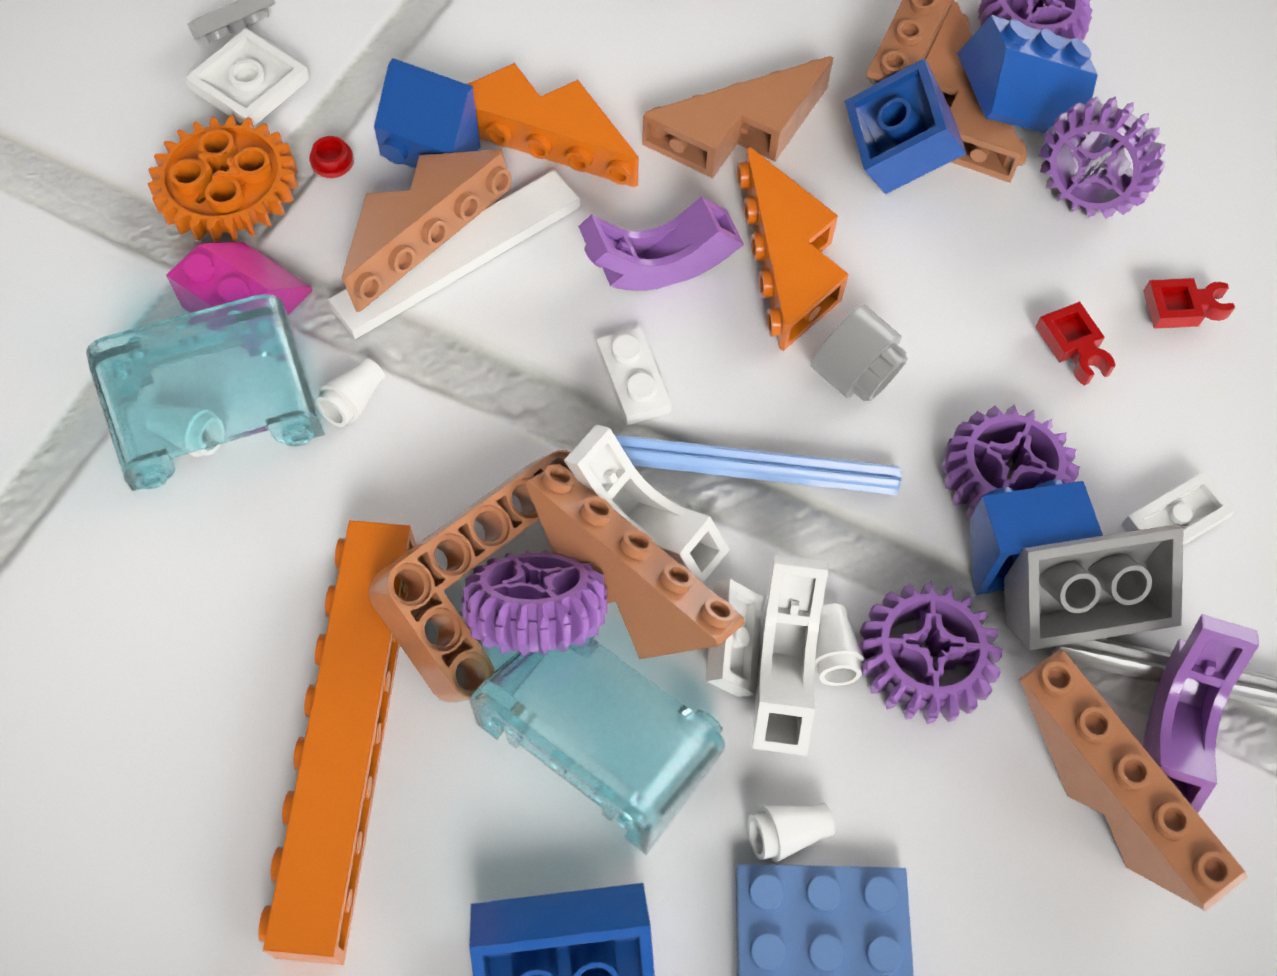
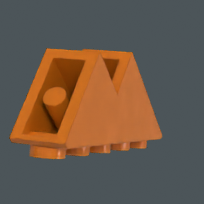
(555, 127)
(789, 241)

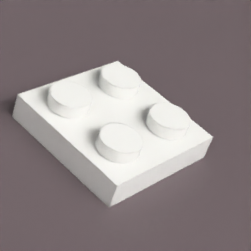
(247, 77)

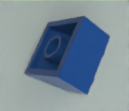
(424, 115)
(904, 127)
(1022, 519)

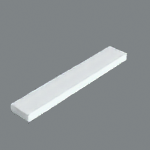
(475, 244)

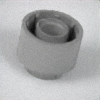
(861, 355)

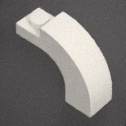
(680, 532)
(787, 656)

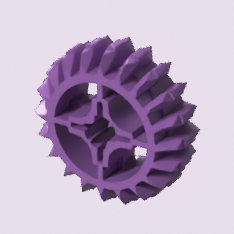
(1062, 17)
(1111, 182)
(986, 443)
(534, 602)
(968, 647)

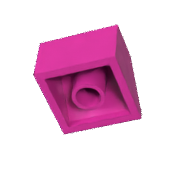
(230, 272)

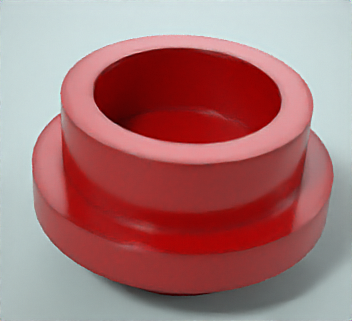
(331, 157)

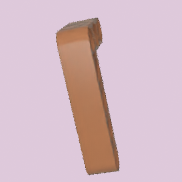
(428, 581)

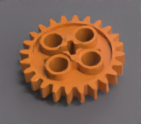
(223, 178)

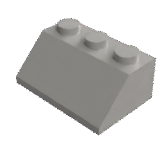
(1096, 587)

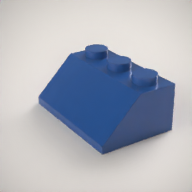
(1026, 73)
(564, 934)

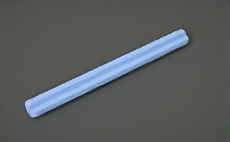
(761, 465)

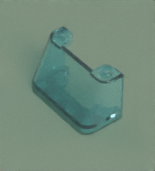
(202, 385)
(603, 732)

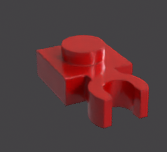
(1180, 303)
(1075, 336)

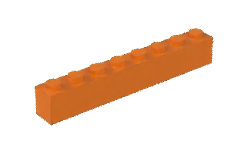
(337, 757)

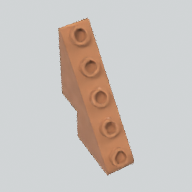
(908, 37)
(751, 113)
(988, 144)
(407, 226)
(656, 595)
(1117, 777)

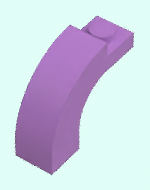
(665, 254)
(1191, 703)

